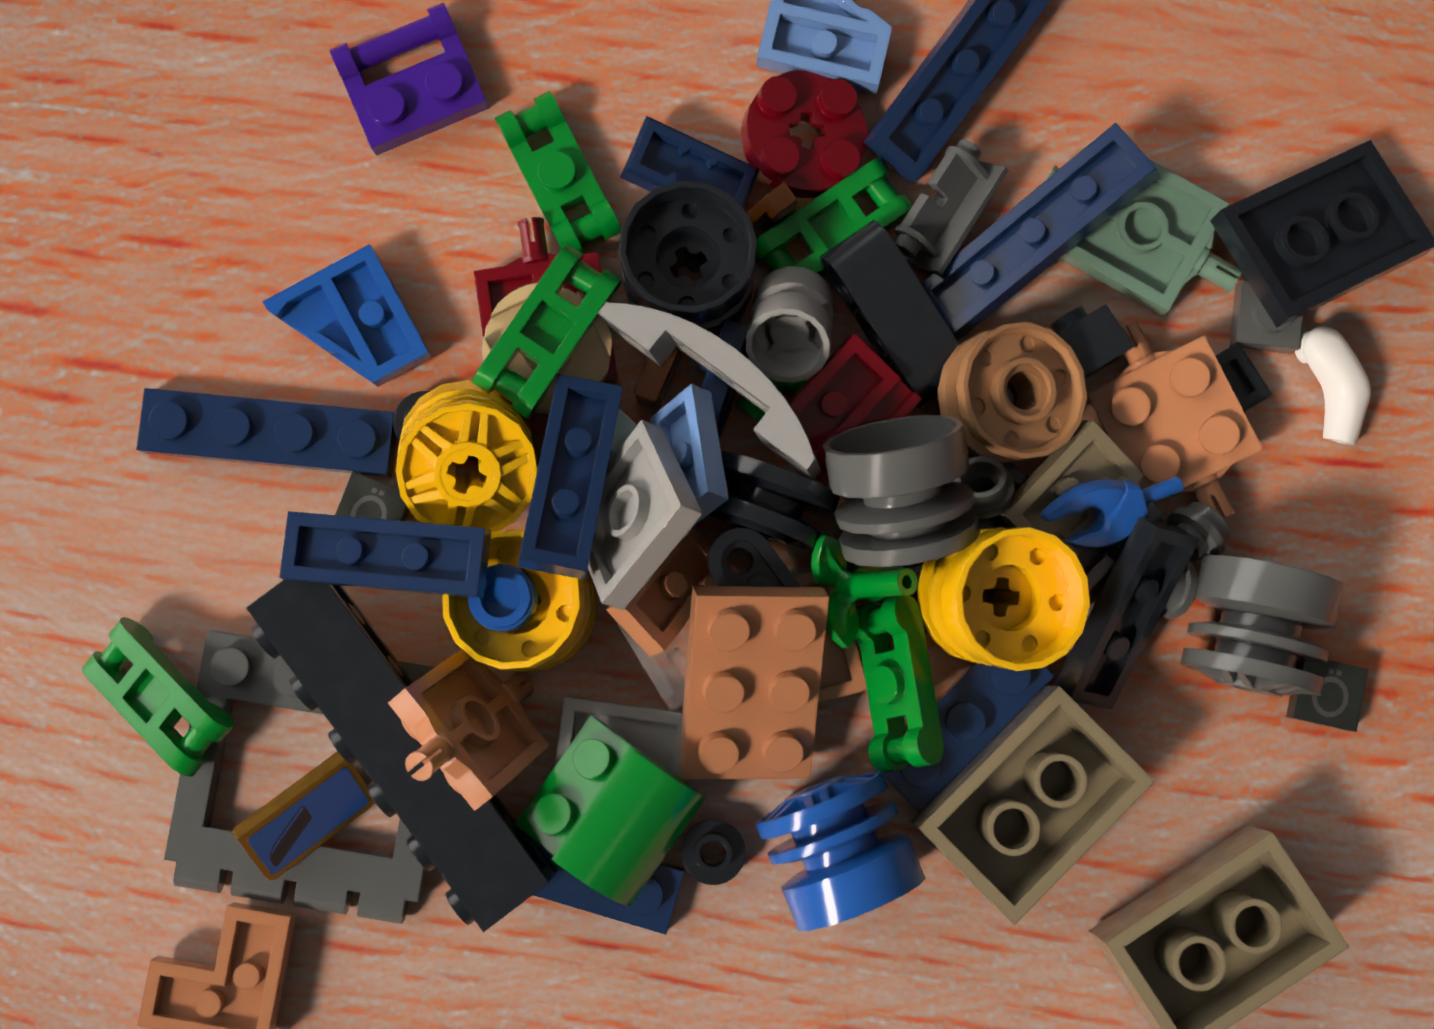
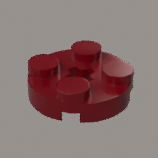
(824, 104)

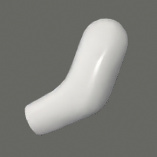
(1342, 381)

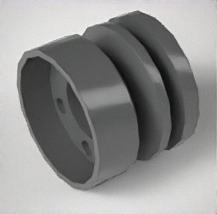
(902, 490)
(1262, 624)

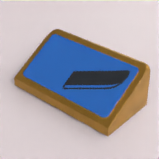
(303, 816)

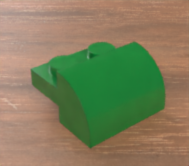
(609, 812)

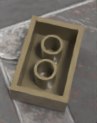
(1032, 802)
(1219, 935)

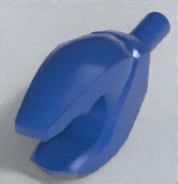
(1115, 506)

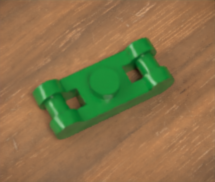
(558, 173)
(834, 218)
(546, 331)
(899, 686)
(156, 697)

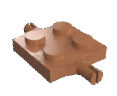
(1176, 417)
(469, 727)

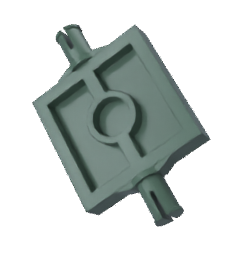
(1156, 243)

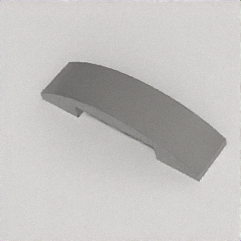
(659, 334)

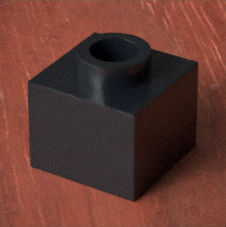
(1093, 337)

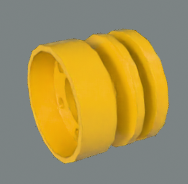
(445, 430)
(1035, 607)
(552, 635)

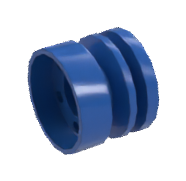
(842, 858)

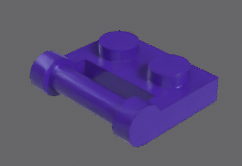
(415, 98)

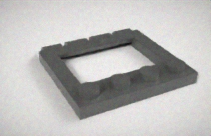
(241, 670)

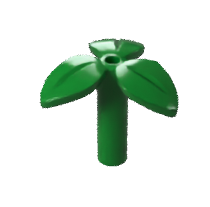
(860, 583)

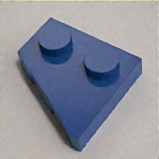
(354, 317)

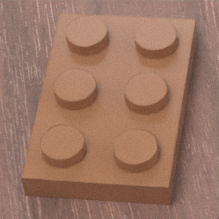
(752, 682)

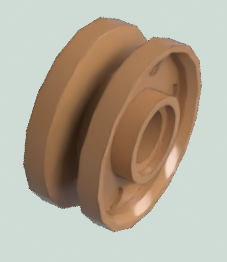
(1046, 384)

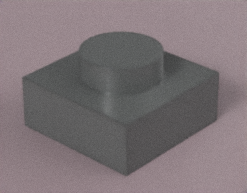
(1255, 328)

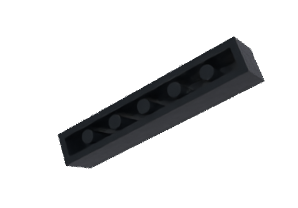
(351, 679)

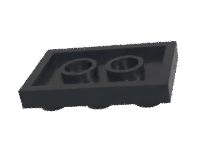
(1323, 233)

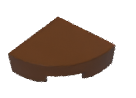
(772, 209)

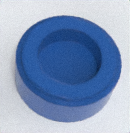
(508, 599)

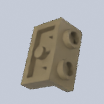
(1084, 458)

